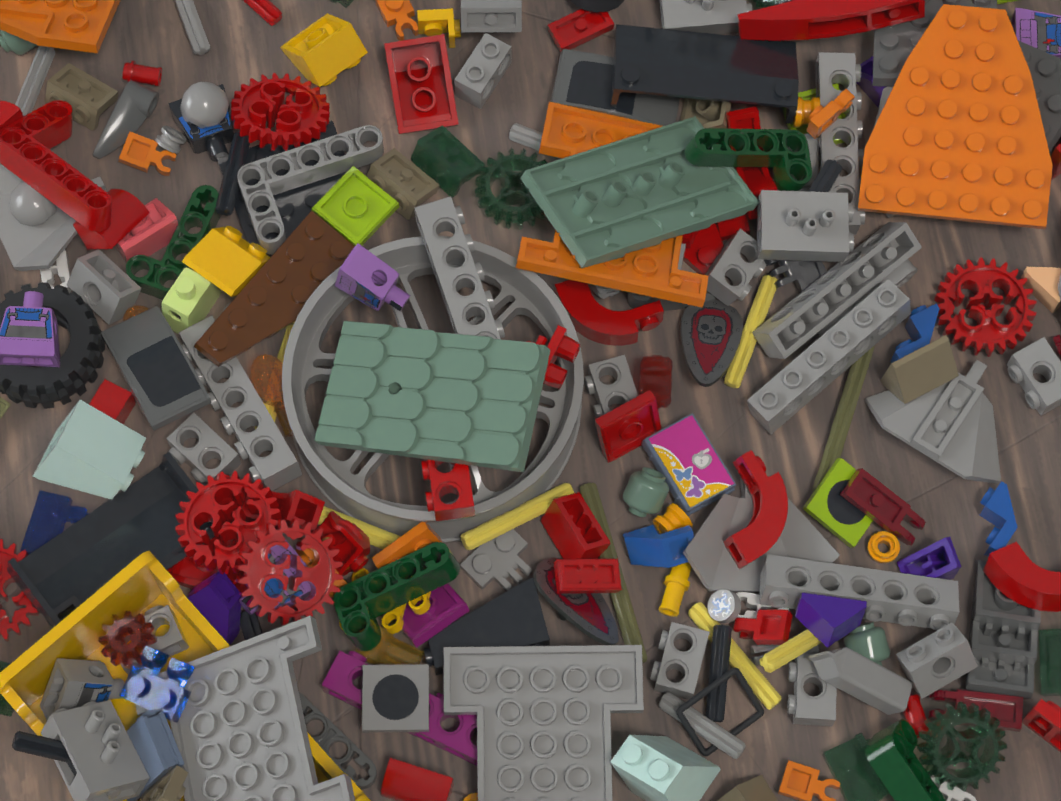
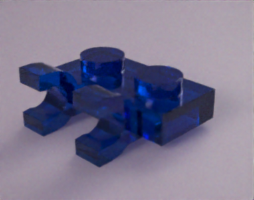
(49, 519)
(153, 692)

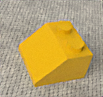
(325, 49)
(226, 259)

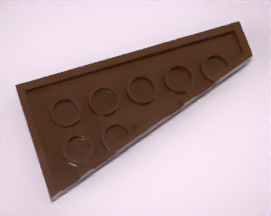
(276, 291)

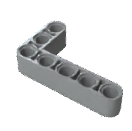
(301, 175)

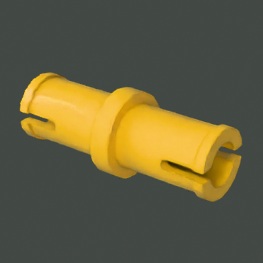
(676, 585)

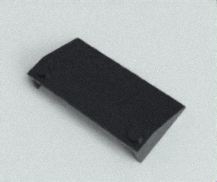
(705, 67)
(106, 541)

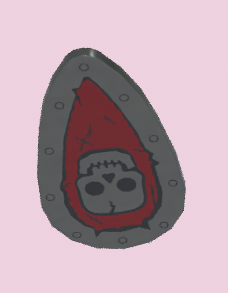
(710, 340)
(584, 610)

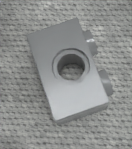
(103, 286)
(1037, 359)
(937, 660)
(808, 709)

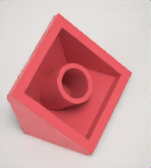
(151, 233)

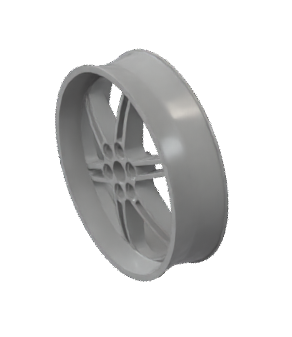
(334, 477)

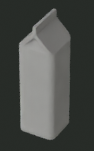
(863, 679)

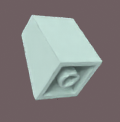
(91, 453)
(663, 769)

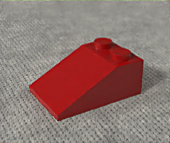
(421, 83)

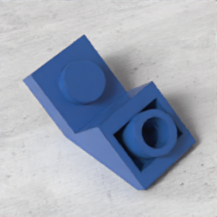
(920, 329)
(1000, 513)
(652, 549)

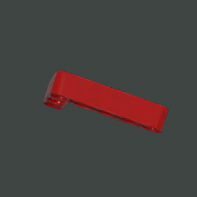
(27, 154)

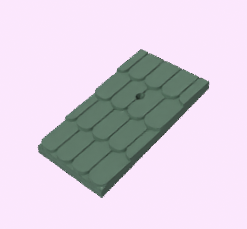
(635, 194)
(433, 395)

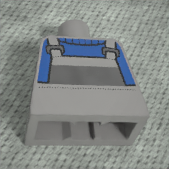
(77, 683)

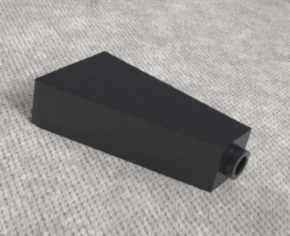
(505, 621)

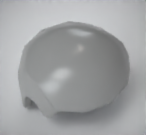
(204, 104)
(30, 206)

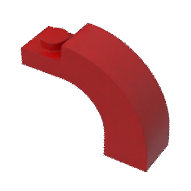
(754, 177)
(603, 324)
(291, 505)
(769, 511)
(1024, 580)

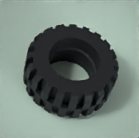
(77, 363)

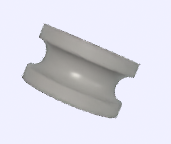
(170, 139)

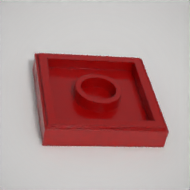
(628, 426)

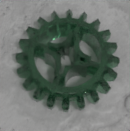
(501, 205)
(973, 738)

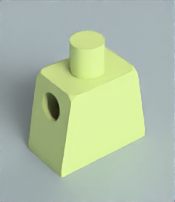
(190, 299)

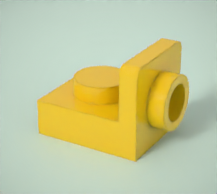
(439, 21)

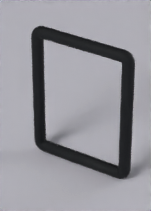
(734, 671)

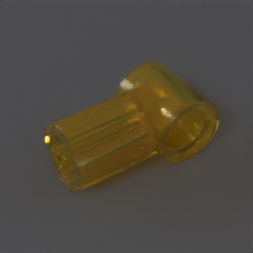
(392, 652)

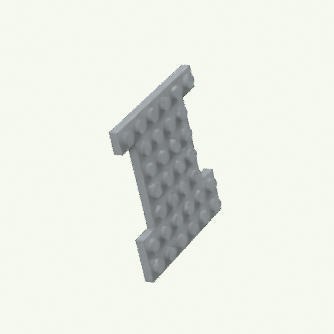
(543, 715)
(247, 724)

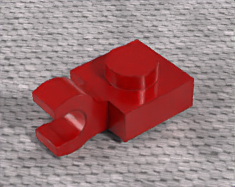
(769, 627)

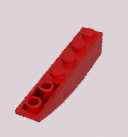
(825, 18)

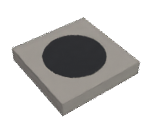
(395, 698)

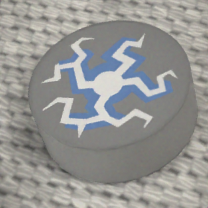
(724, 606)

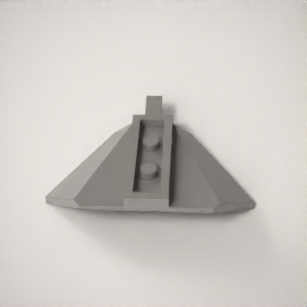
(36, 245)
(947, 425)
(731, 514)

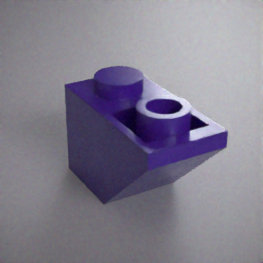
(219, 603)

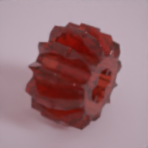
(657, 377)
(114, 640)

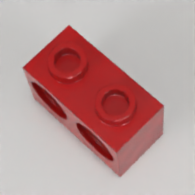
(454, 482)

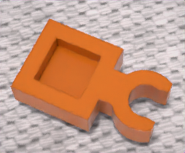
(398, 13)
(824, 117)
(142, 152)
(801, 783)

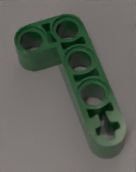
(712, 149)
(181, 242)
(431, 569)
(898, 767)

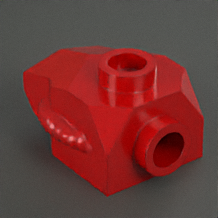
(350, 540)

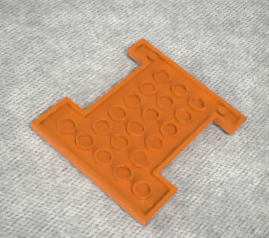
(644, 271)

